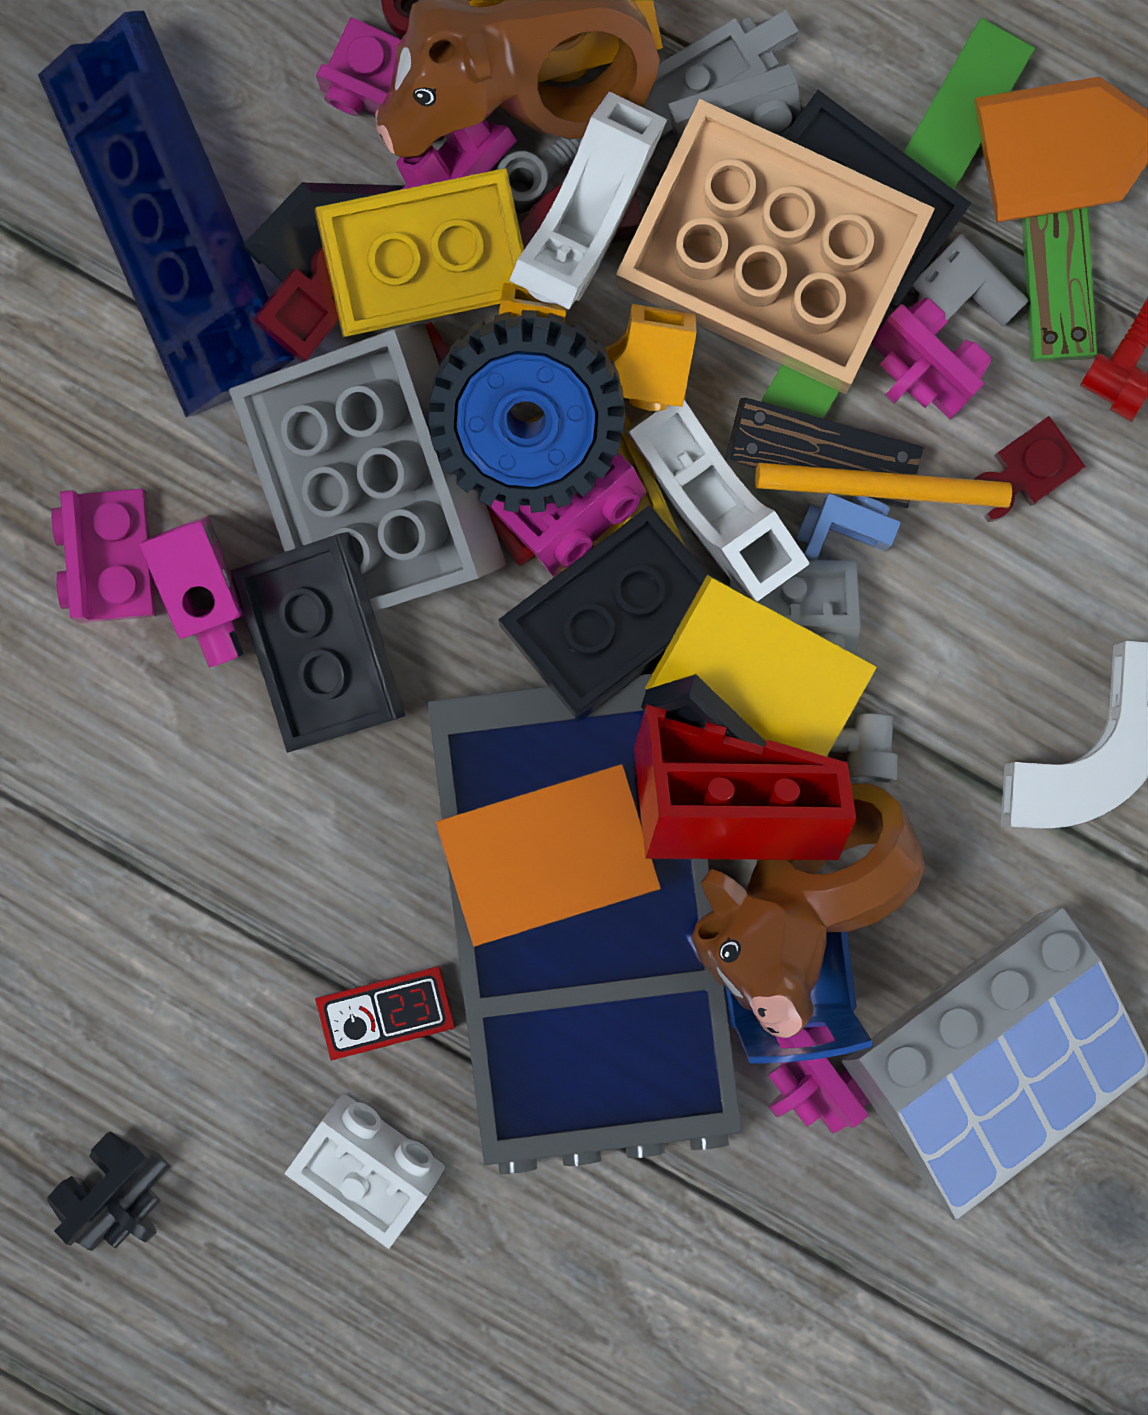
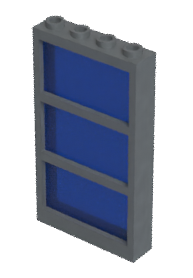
(602, 1019)

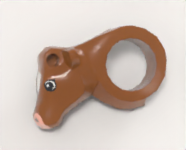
(471, 59)
(773, 935)

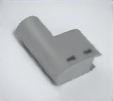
(964, 274)

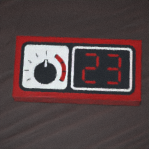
(385, 1013)

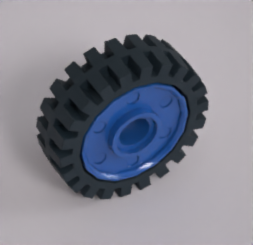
(534, 363)

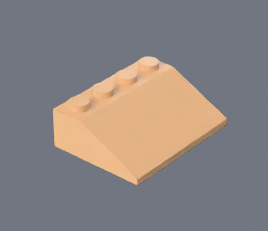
(773, 246)

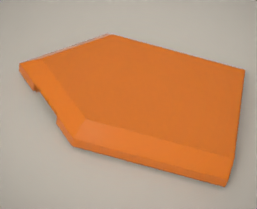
(1061, 147)

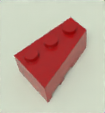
(737, 798)

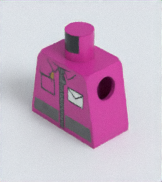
(192, 558)

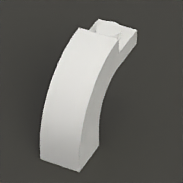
(590, 202)
(714, 503)
(1102, 777)

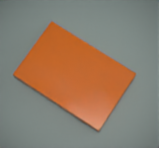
(547, 855)

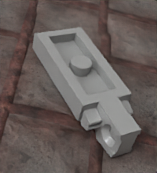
(719, 58)

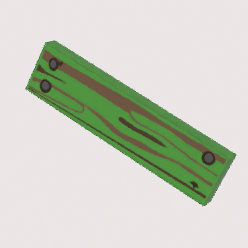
(1059, 286)

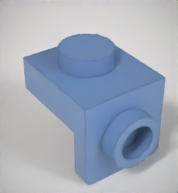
(859, 520)

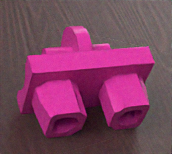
(463, 154)
(924, 363)
(815, 1087)

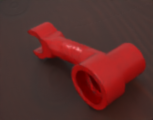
(1119, 378)

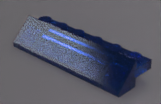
(163, 212)

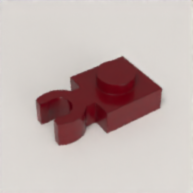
(300, 310)
(1034, 465)

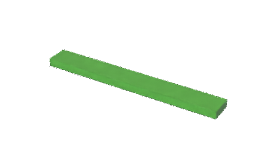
(941, 145)

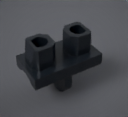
(117, 1202)

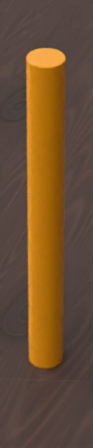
(883, 485)

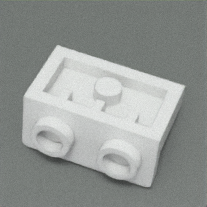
(366, 1170)

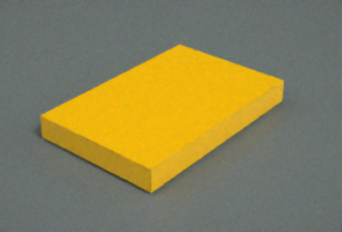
(420, 251)
(766, 668)

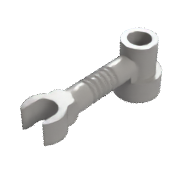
(537, 170)
(869, 749)

